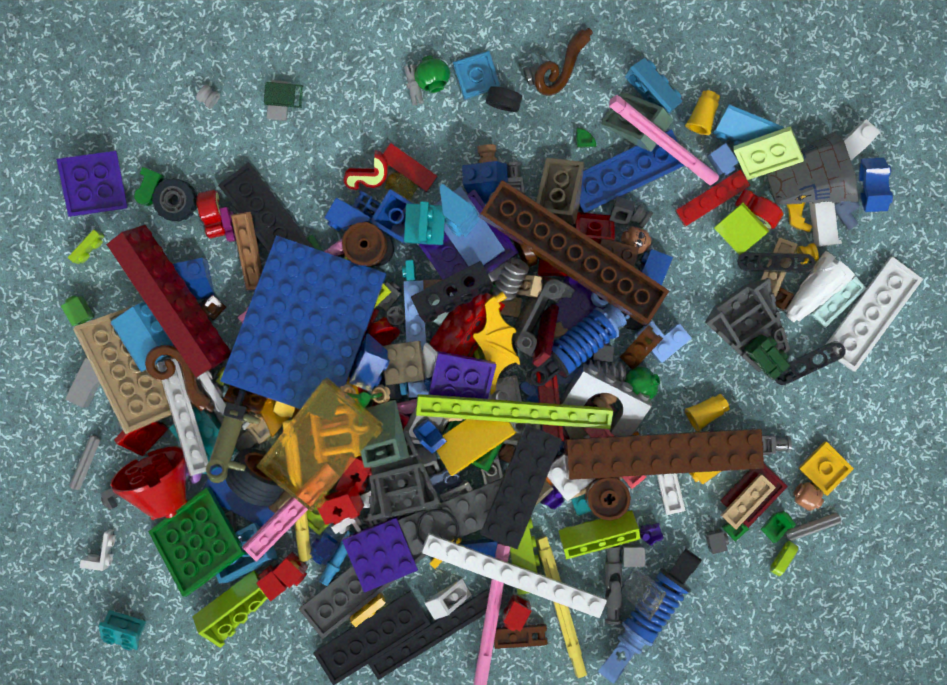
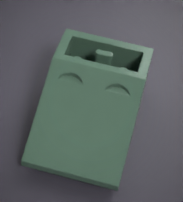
(391, 443)

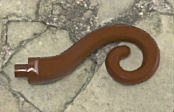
(574, 47)
(194, 394)

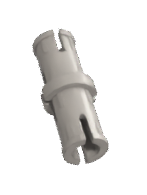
(412, 85)

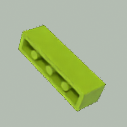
(598, 535)
(524, 555)

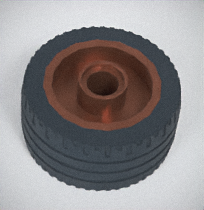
(252, 483)

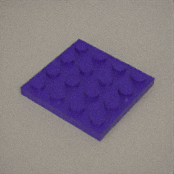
(448, 260)

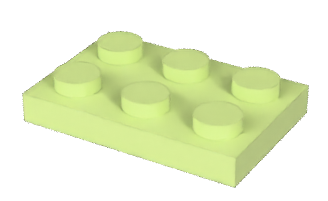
(768, 153)

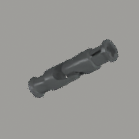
(613, 586)

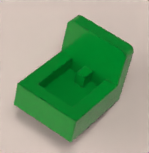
(777, 526)

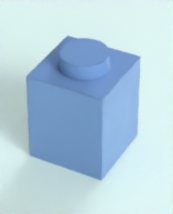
(723, 160)

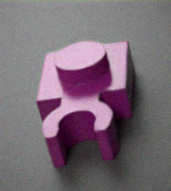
(227, 223)

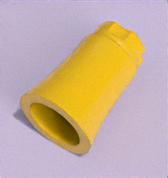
(704, 113)
(706, 411)

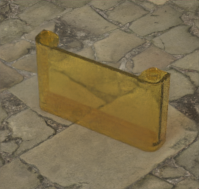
(319, 444)

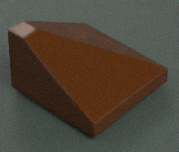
(783, 299)
(212, 307)

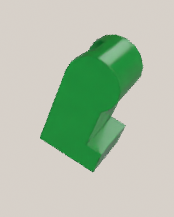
(150, 182)

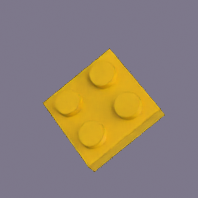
(825, 468)

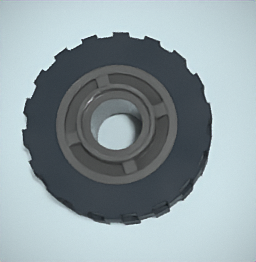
(163, 199)

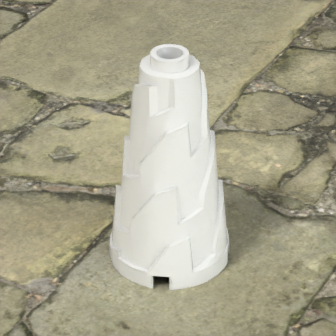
(822, 283)

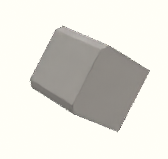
(633, 555)

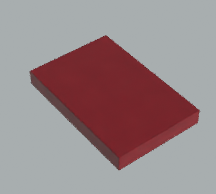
(742, 484)

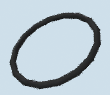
(436, 510)

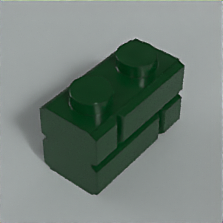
(767, 356)

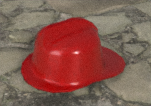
(383, 331)

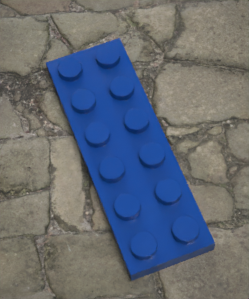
(624, 174)

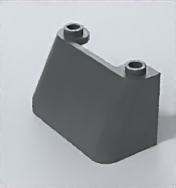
(532, 310)

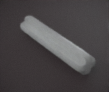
(84, 463)
(812, 527)

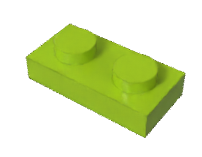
(82, 252)

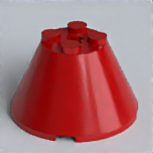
(154, 483)

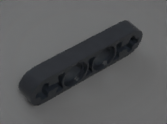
(776, 259)
(810, 367)

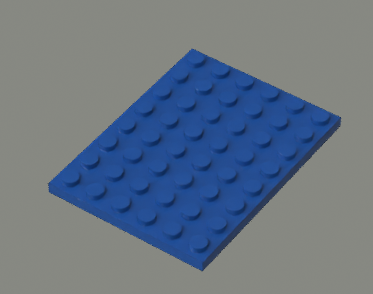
(302, 323)

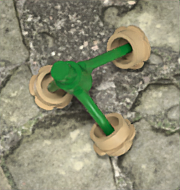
(379, 395)

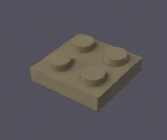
(405, 363)

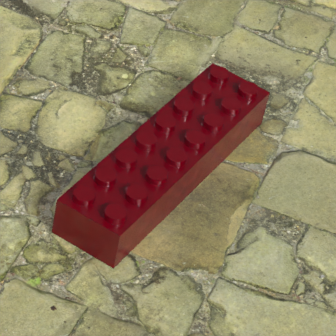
(169, 299)

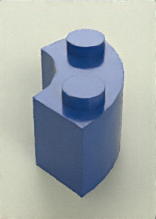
(875, 178)

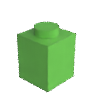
(77, 310)

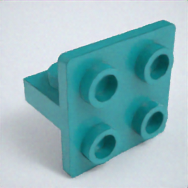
(424, 224)
(121, 630)

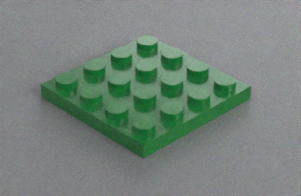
(197, 542)

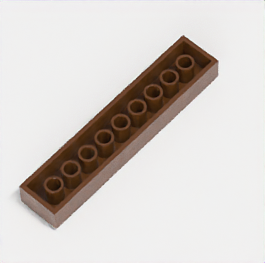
(573, 253)
(663, 453)

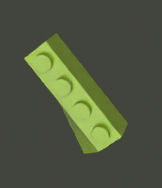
(229, 610)

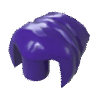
(553, 499)
(651, 533)

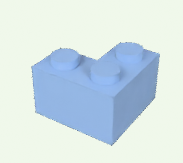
(671, 342)

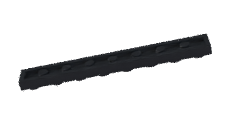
(433, 634)

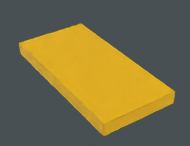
(471, 441)

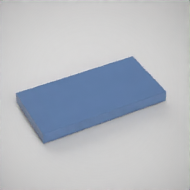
(479, 244)

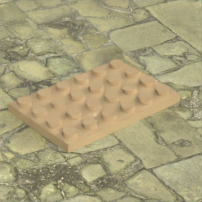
(132, 394)

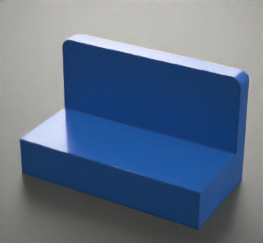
(484, 546)

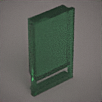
(282, 94)

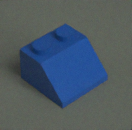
(484, 178)
(391, 215)
(343, 216)
(196, 277)
(369, 364)

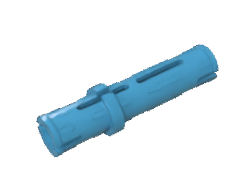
(334, 564)

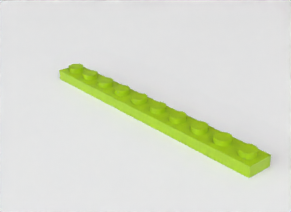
(513, 411)

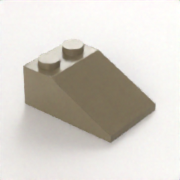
(561, 188)

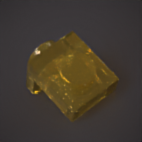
(401, 185)

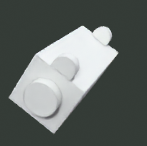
(824, 224)

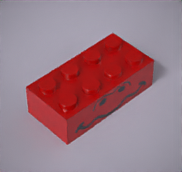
(457, 329)

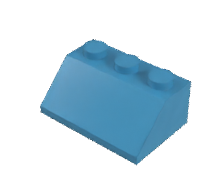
(653, 86)
(742, 126)
(459, 214)
(140, 333)
(245, 563)

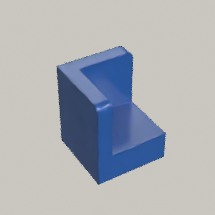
(429, 436)

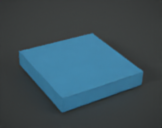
(476, 74)

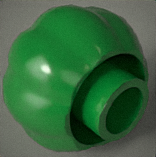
(432, 74)
(643, 381)

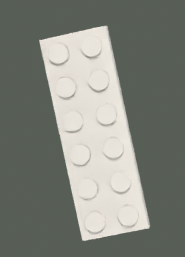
(874, 312)

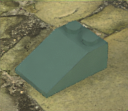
(624, 128)

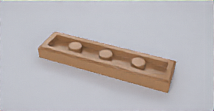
(247, 249)

